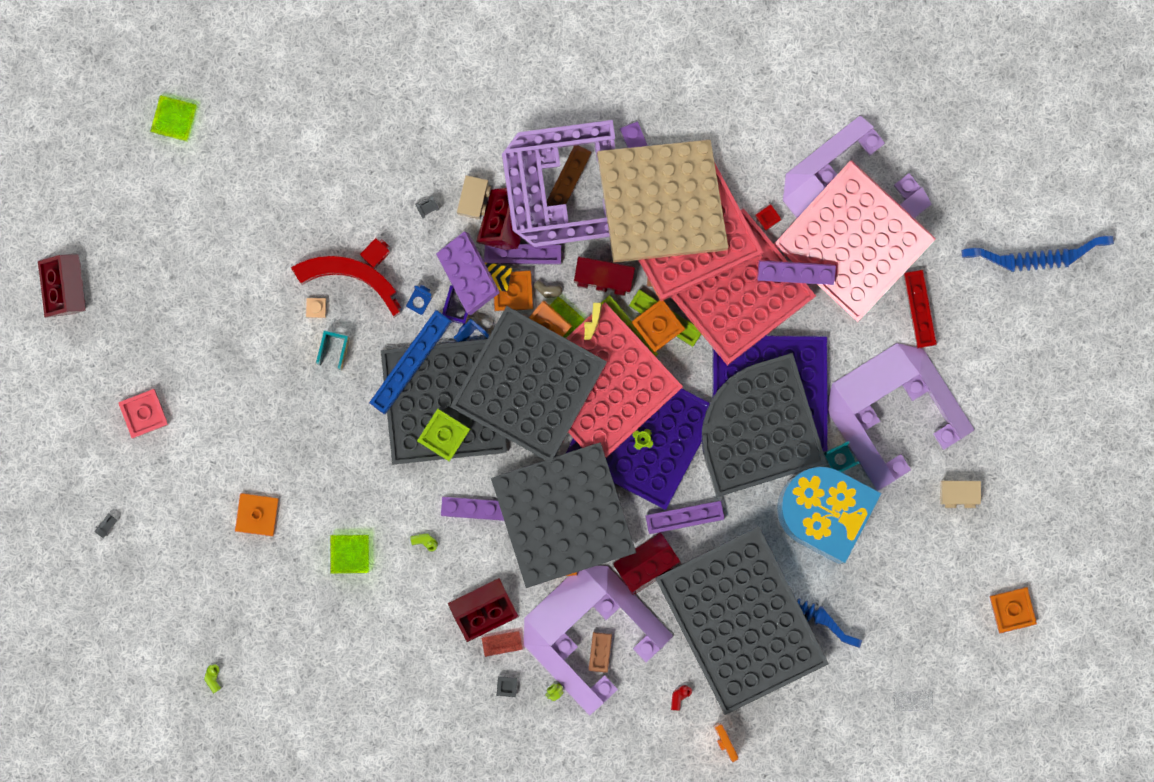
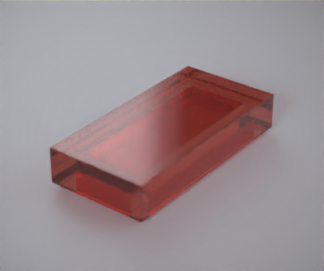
(502, 643)

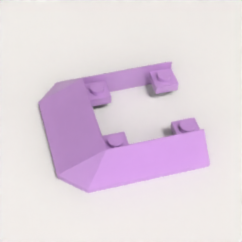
(523, 168)
(815, 173)
(856, 391)
(564, 607)

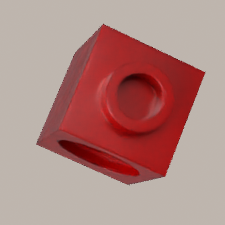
(375, 252)

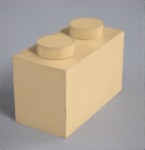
(473, 197)
(960, 493)

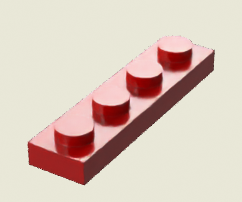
(919, 309)

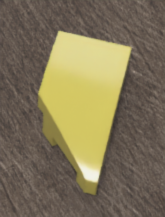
(590, 327)

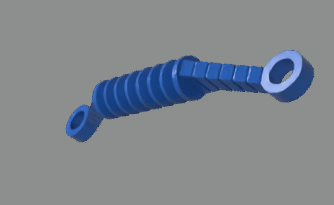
(1010, 263)
(822, 617)

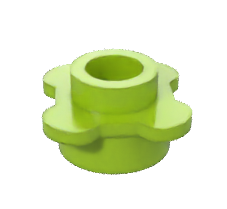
(643, 434)
(554, 692)

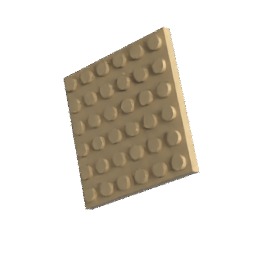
(662, 201)

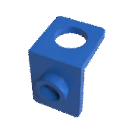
(422, 292)
(467, 329)

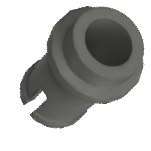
(105, 525)

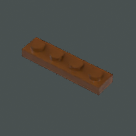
(569, 176)

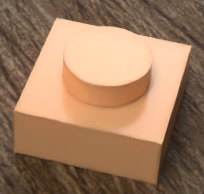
(316, 308)

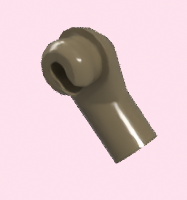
(548, 291)

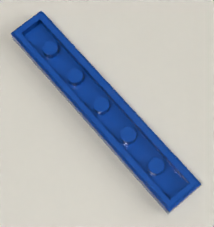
(410, 362)

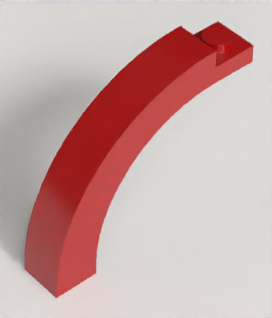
(337, 265)

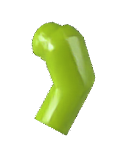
(426, 540)
(211, 676)

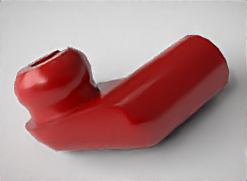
(678, 695)

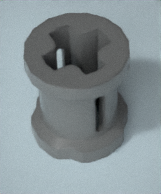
(427, 206)

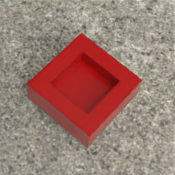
(768, 217)

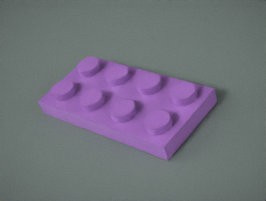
(467, 273)

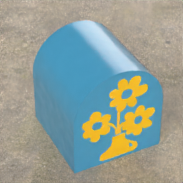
(825, 511)

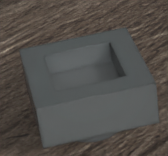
(506, 686)

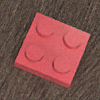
(143, 413)

